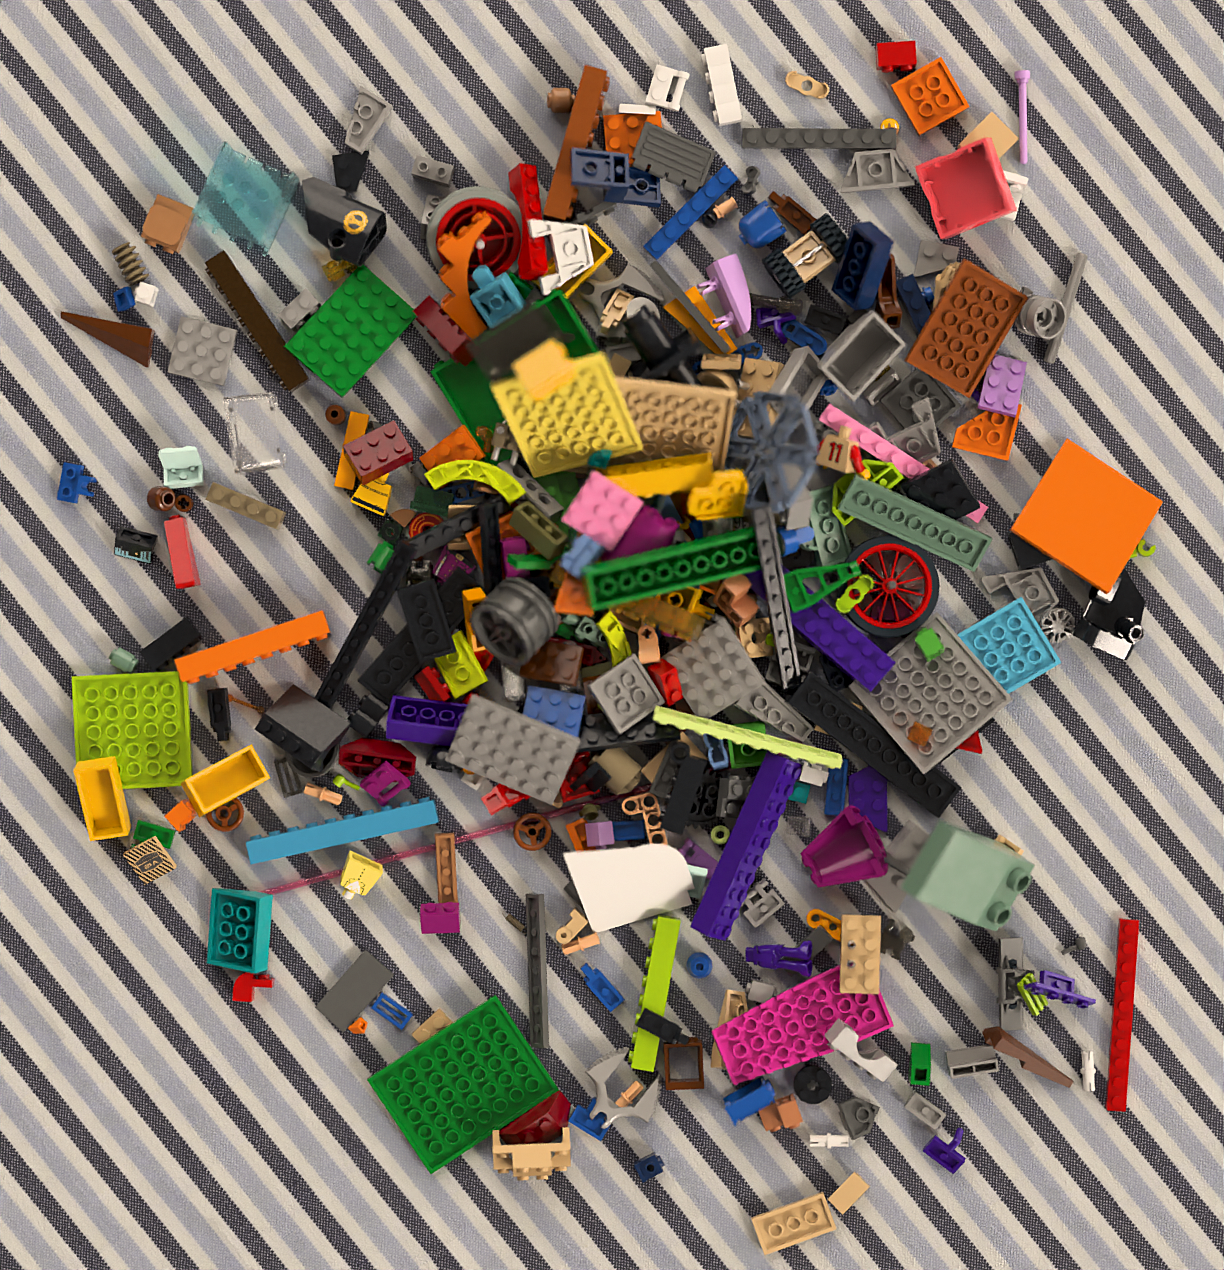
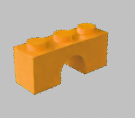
(471, 600)

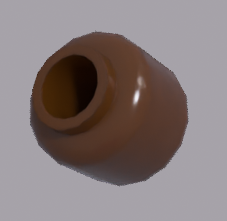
(161, 498)

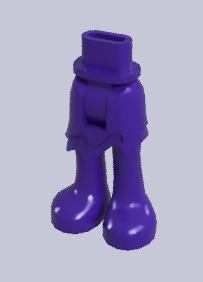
(770, 957)

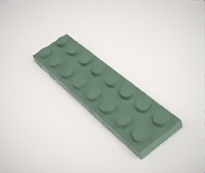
(914, 523)

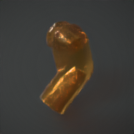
(486, 435)

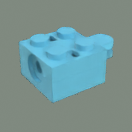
(496, 296)

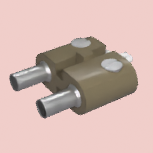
(504, 439)

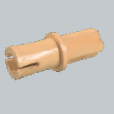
(322, 794)
(580, 943)
(628, 1096)

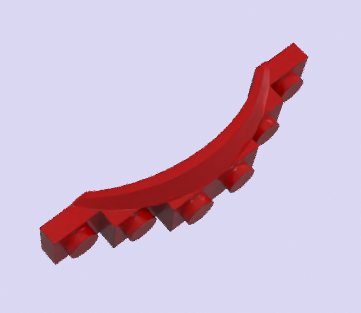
(504, 796)

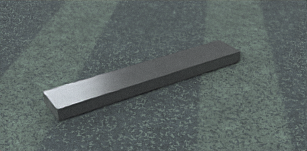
(692, 309)

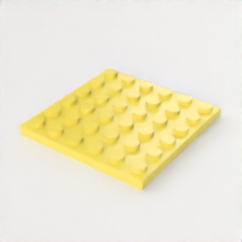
(570, 421)

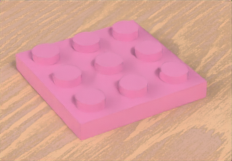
(602, 510)

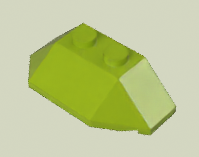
(881, 473)

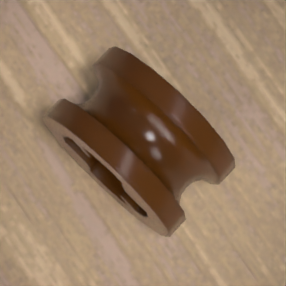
(188, 499)

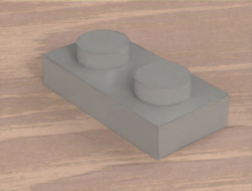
(925, 1110)

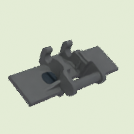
(1009, 975)

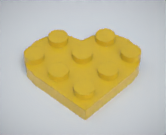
(721, 499)

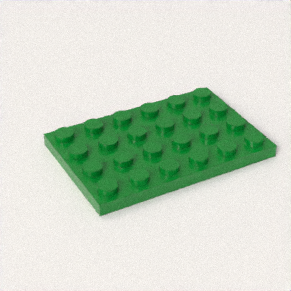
(351, 330)

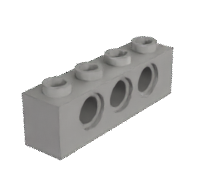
(534, 491)

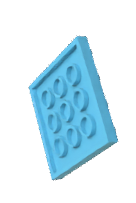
(1011, 645)

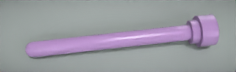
(1022, 79)

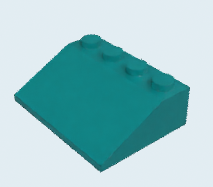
(239, 929)

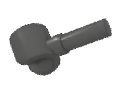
(1080, 944)

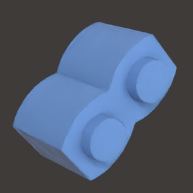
(716, 752)

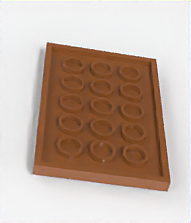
(966, 328)

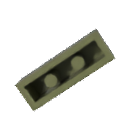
(538, 530)

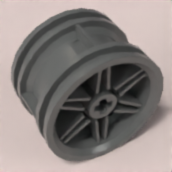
(514, 621)

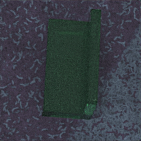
(432, 501)

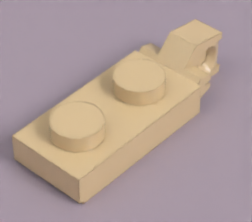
(615, 310)

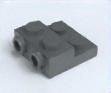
(732, 795)

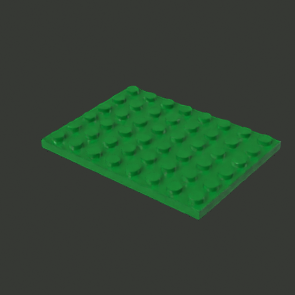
(463, 1084)

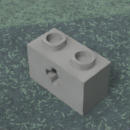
(433, 171)

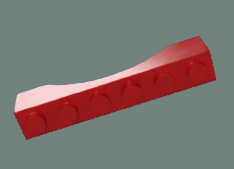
(532, 255)

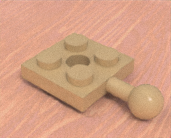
(761, 629)

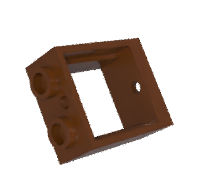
(684, 1084)

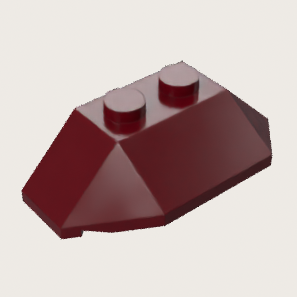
(367, 754)
(539, 1124)

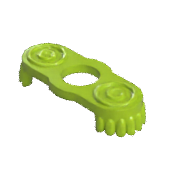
(863, 584)

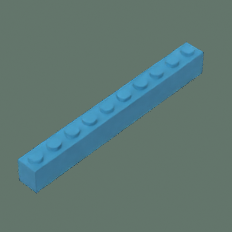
(342, 831)

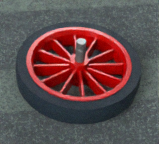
(887, 586)

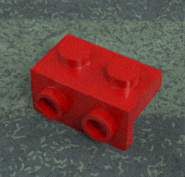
(431, 685)

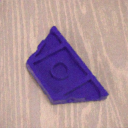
(869, 793)

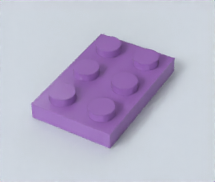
(1002, 386)

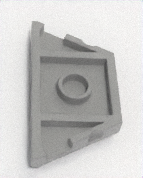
(876, 172)

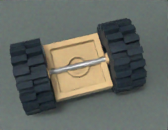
(806, 256)

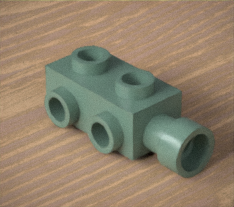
(580, 622)

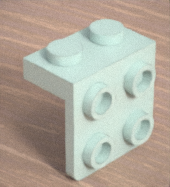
(181, 467)

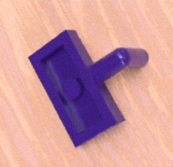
(769, 317)
(945, 1153)

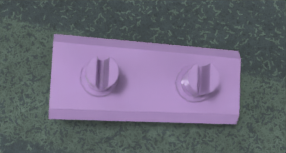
(732, 291)

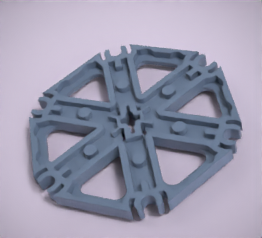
(766, 438)

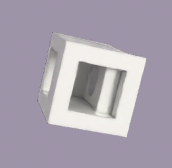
(146, 294)
(813, 774)

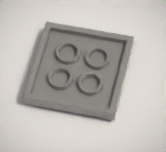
(202, 351)
(626, 693)

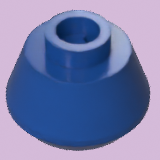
(702, 960)

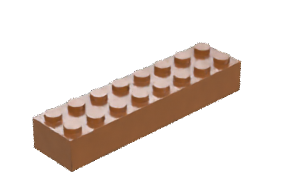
(578, 135)

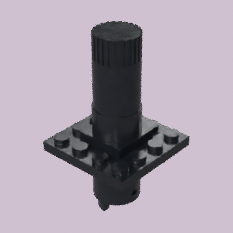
(661, 355)

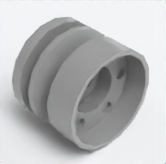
(1041, 317)

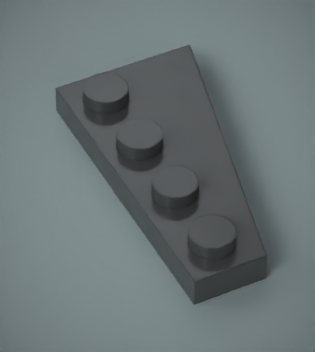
(603, 208)

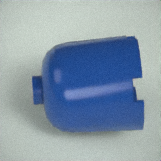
(760, 226)

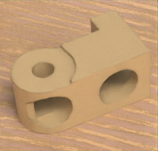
(572, 928)

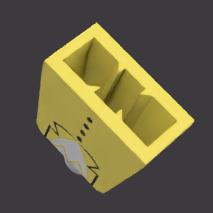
(359, 874)

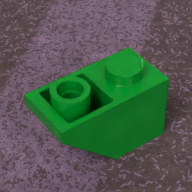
(920, 1064)

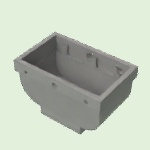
(860, 354)

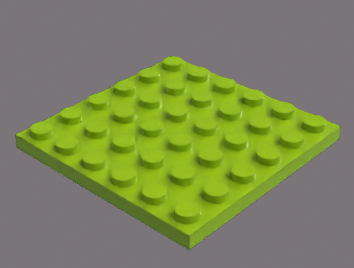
(138, 721)

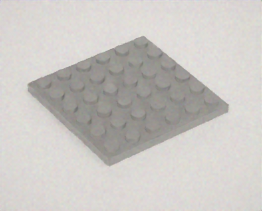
(946, 694)

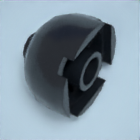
(437, 758)

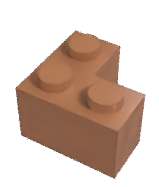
(734, 601)
(781, 1113)

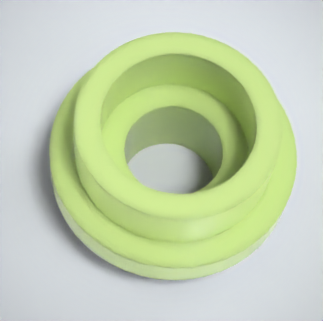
(724, 839)

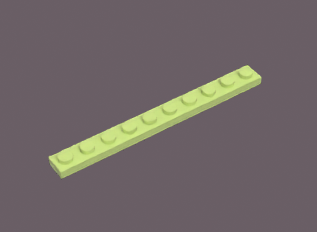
(752, 738)

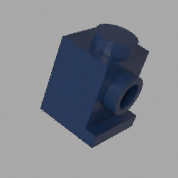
(651, 1159)

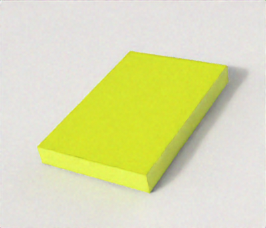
(461, 668)

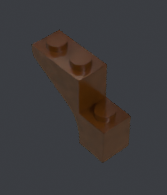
(887, 303)

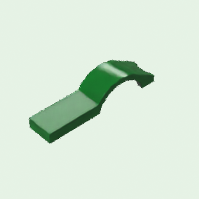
(533, 561)

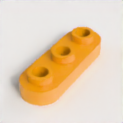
(825, 920)

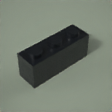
(171, 644)

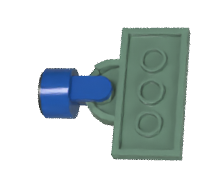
(823, 535)

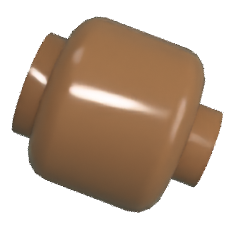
(560, 100)

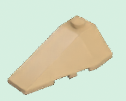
(733, 1006)

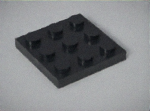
(942, 490)

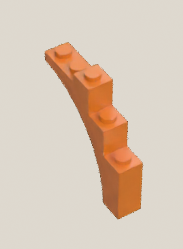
(454, 275)

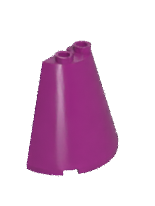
(643, 534)
(846, 851)

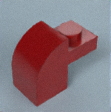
(245, 985)

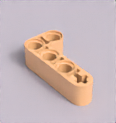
(647, 811)

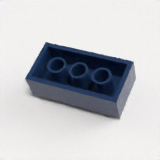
(862, 265)

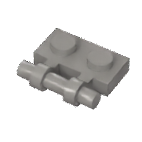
(764, 907)

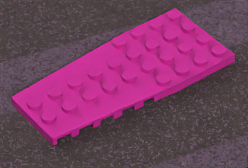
(794, 1026)

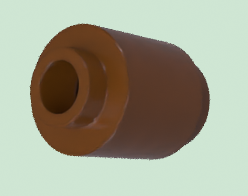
(341, 415)

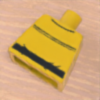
(374, 495)

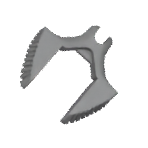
(629, 277)
(600, 1072)

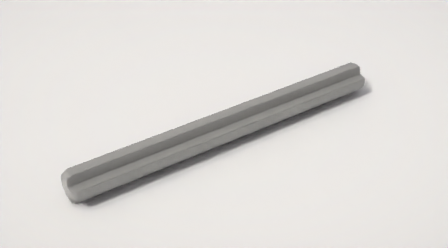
(1067, 301)

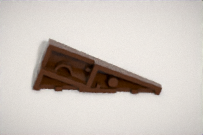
(126, 338)
(1028, 1059)

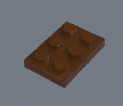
(554, 664)

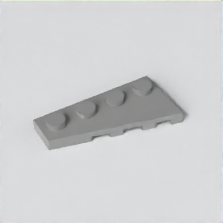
(773, 710)

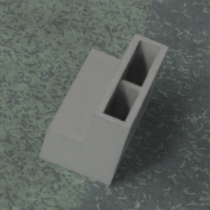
(971, 1061)

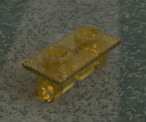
(334, 269)

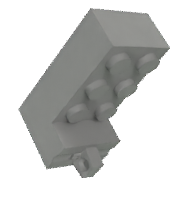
(798, 514)

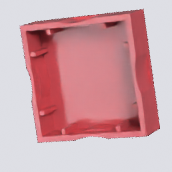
(966, 188)

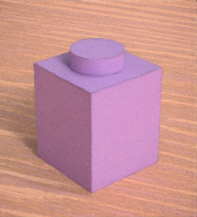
(599, 834)

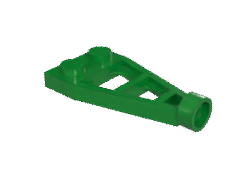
(796, 592)

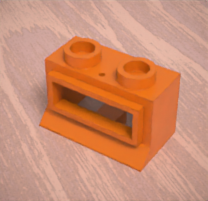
(181, 814)

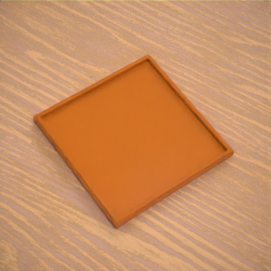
(1086, 516)

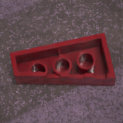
(445, 329)

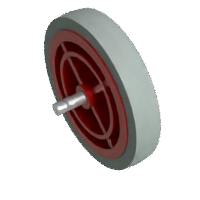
(496, 245)

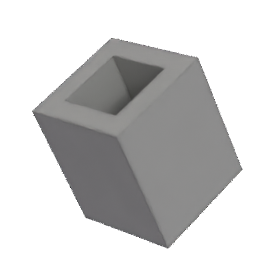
(759, 990)

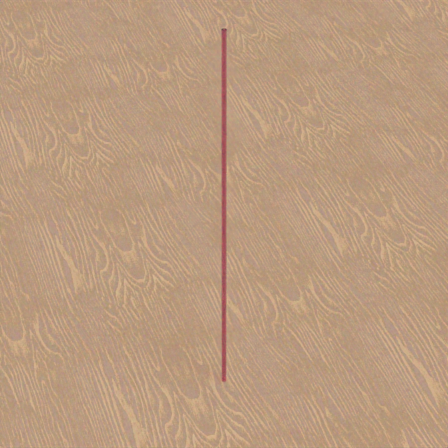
(467, 837)

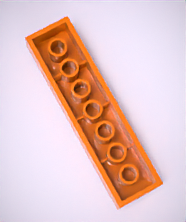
(252, 646)

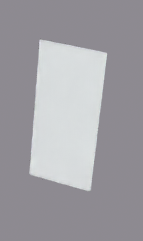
(639, 109)

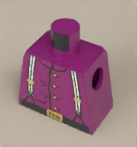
(448, 562)

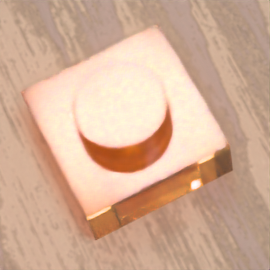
(919, 734)

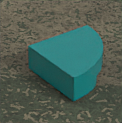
(600, 459)

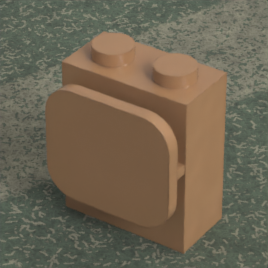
(167, 224)

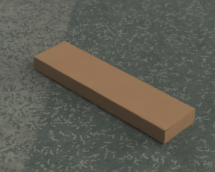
(446, 867)

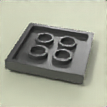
(915, 388)

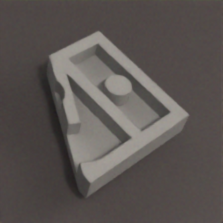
(934, 257)

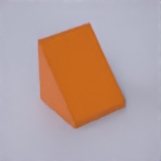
(358, 1026)

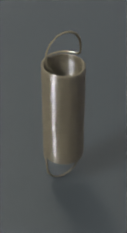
(517, 924)

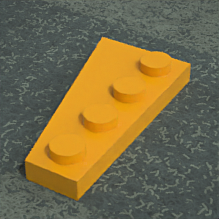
(682, 315)

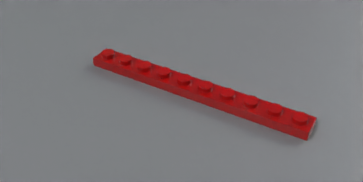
(1122, 1015)

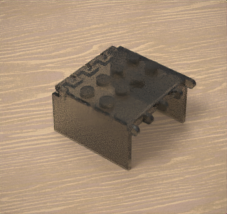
(515, 339)

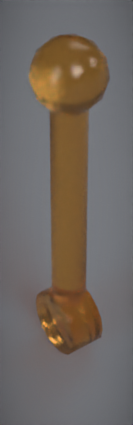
(260, 709)

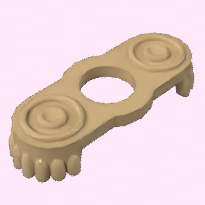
(818, 90)

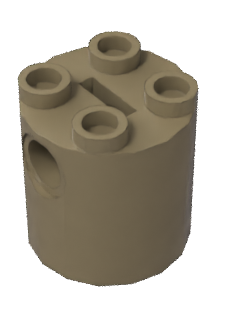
(621, 767)

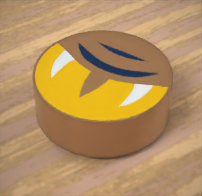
(890, 123)

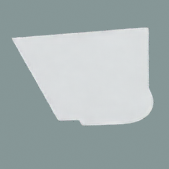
(629, 883)

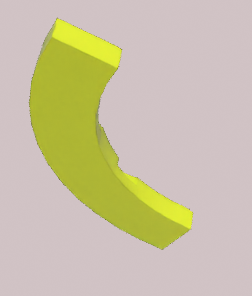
(478, 471)
(615, 637)

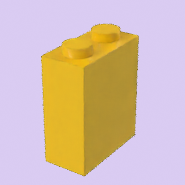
(545, 370)

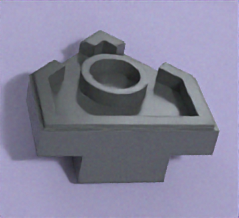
(857, 1116)

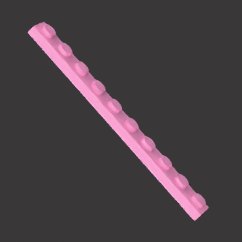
(882, 449)

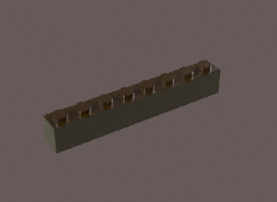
(257, 321)

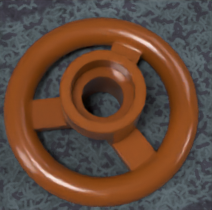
(543, 822)
(225, 828)

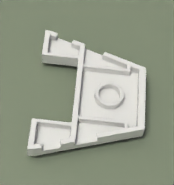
(570, 251)

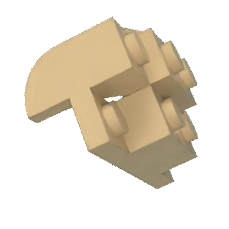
(531, 1158)

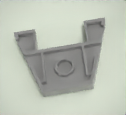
(918, 440)
(1029, 584)

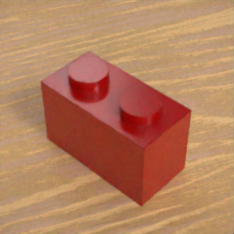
(896, 56)
(666, 681)

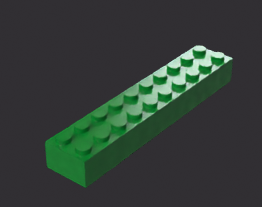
(670, 568)

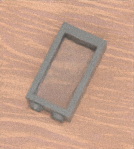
(799, 378)

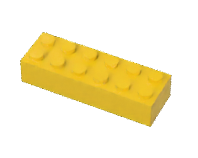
(662, 475)

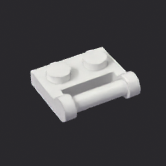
(661, 84)

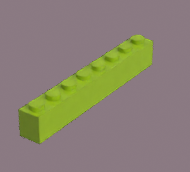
(656, 989)

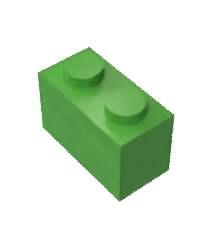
(929, 644)

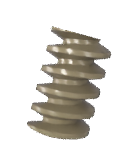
(129, 264)

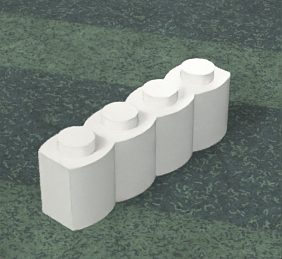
(722, 85)

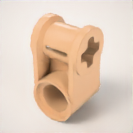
(649, 647)

